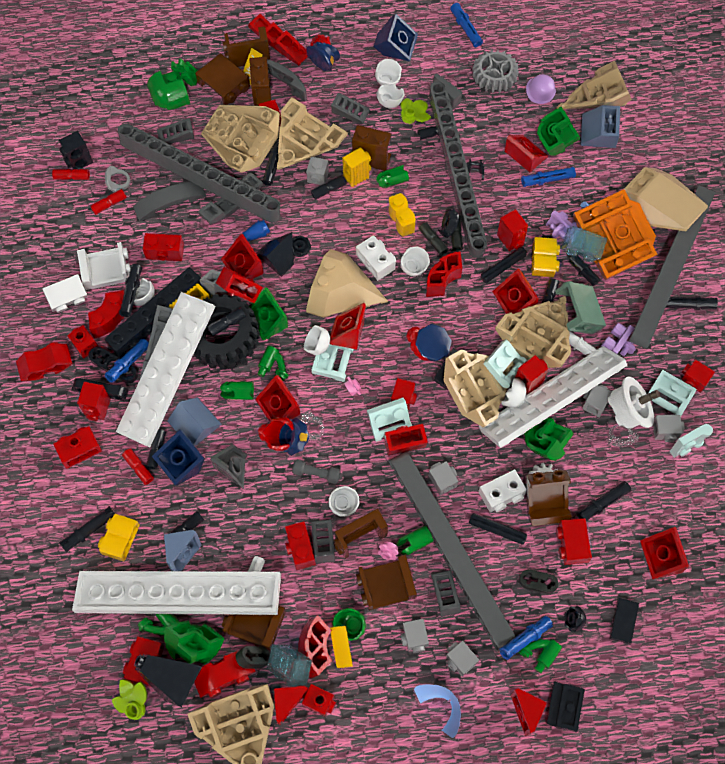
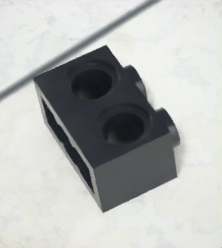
(75, 151)

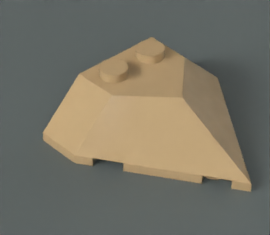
(603, 89)
(304, 135)
(340, 286)
(539, 332)
(474, 387)
(236, 724)

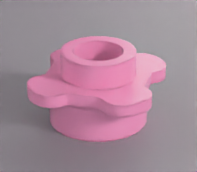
(353, 386)
(388, 551)

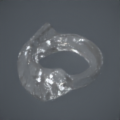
(307, 417)
(612, 440)

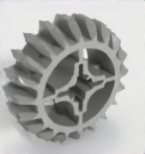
(497, 65)

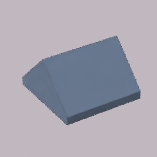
(194, 420)
(180, 548)

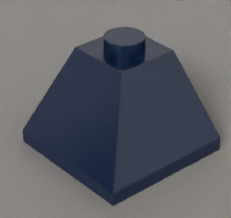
(396, 39)

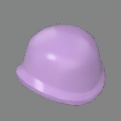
(541, 89)

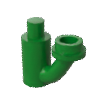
(269, 357)
(165, 619)
(546, 657)

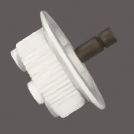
(633, 404)

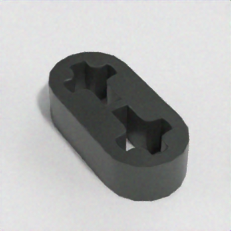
(537, 586)
(249, 659)

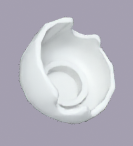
(387, 70)
(390, 96)
(415, 261)
(144, 292)
(317, 340)
(516, 394)
(344, 501)

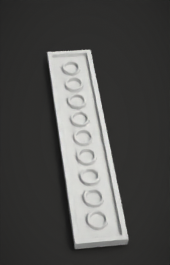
(177, 592)

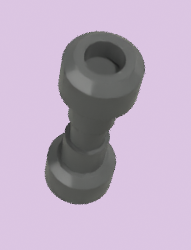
(300, 468)

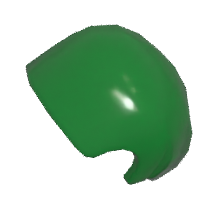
(353, 620)

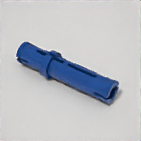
(463, 19)
(567, 173)
(122, 365)
(532, 633)

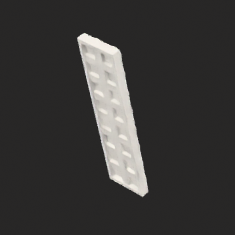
(165, 369)
(554, 395)

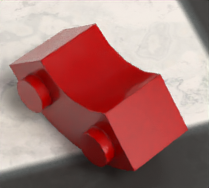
(443, 273)
(107, 316)
(52, 358)
(313, 645)
(220, 675)

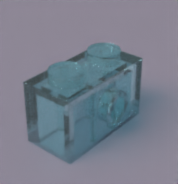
(584, 243)
(289, 665)

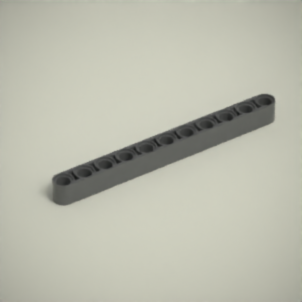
(199, 173)
(457, 175)
(668, 276)
(452, 550)

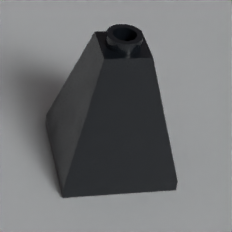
(168, 677)

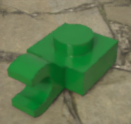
(187, 71)

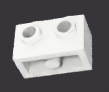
(376, 257)
(65, 293)
(502, 491)

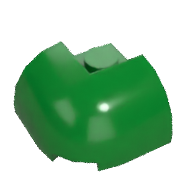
(168, 90)
(557, 132)
(548, 439)
(192, 642)

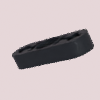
(109, 357)
(115, 392)

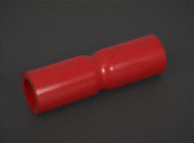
(67, 174)
(110, 200)
(136, 464)

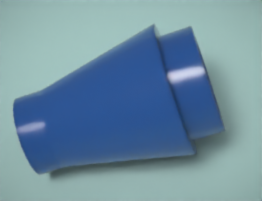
(256, 231)

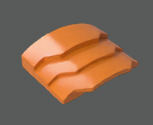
(627, 231)

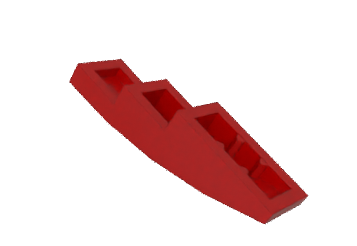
(280, 40)

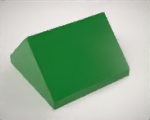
(268, 315)

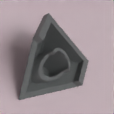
(231, 464)

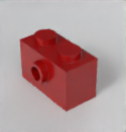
(512, 230)
(163, 247)
(238, 285)
(532, 373)
(93, 401)
(405, 439)
(77, 447)
(574, 541)
(299, 546)
(141, 646)

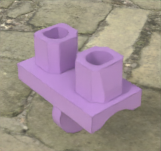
(559, 224)
(622, 334)

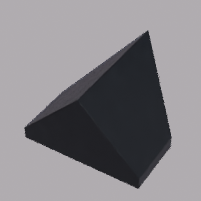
(278, 254)

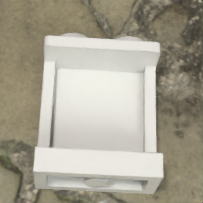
(103, 267)

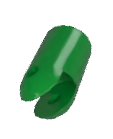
(392, 177)
(237, 390)
(418, 539)

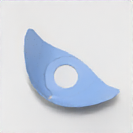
(428, 691)

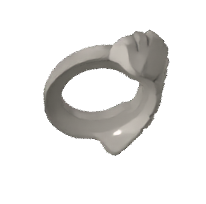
(111, 171)

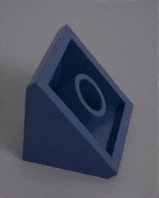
(179, 458)

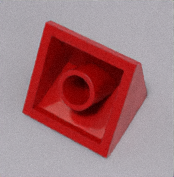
(524, 152)
(243, 259)
(515, 293)
(348, 327)
(277, 400)
(665, 554)
(286, 700)
(528, 710)

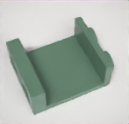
(586, 305)

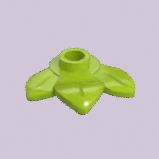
(414, 111)
(131, 697)

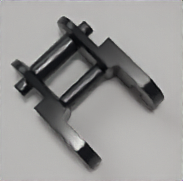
(480, 169)

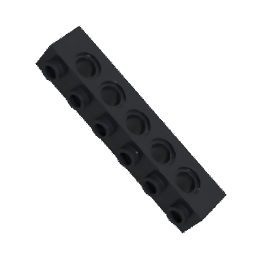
(141, 322)

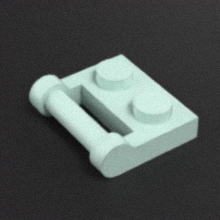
(499, 361)
(324, 363)
(674, 389)
(388, 414)
(690, 440)

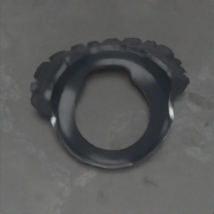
(447, 230)

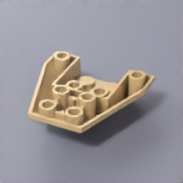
(242, 134)
(665, 200)

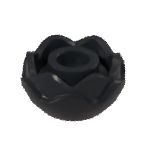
(305, 246)
(575, 618)

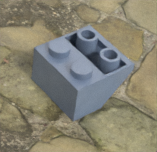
(601, 127)

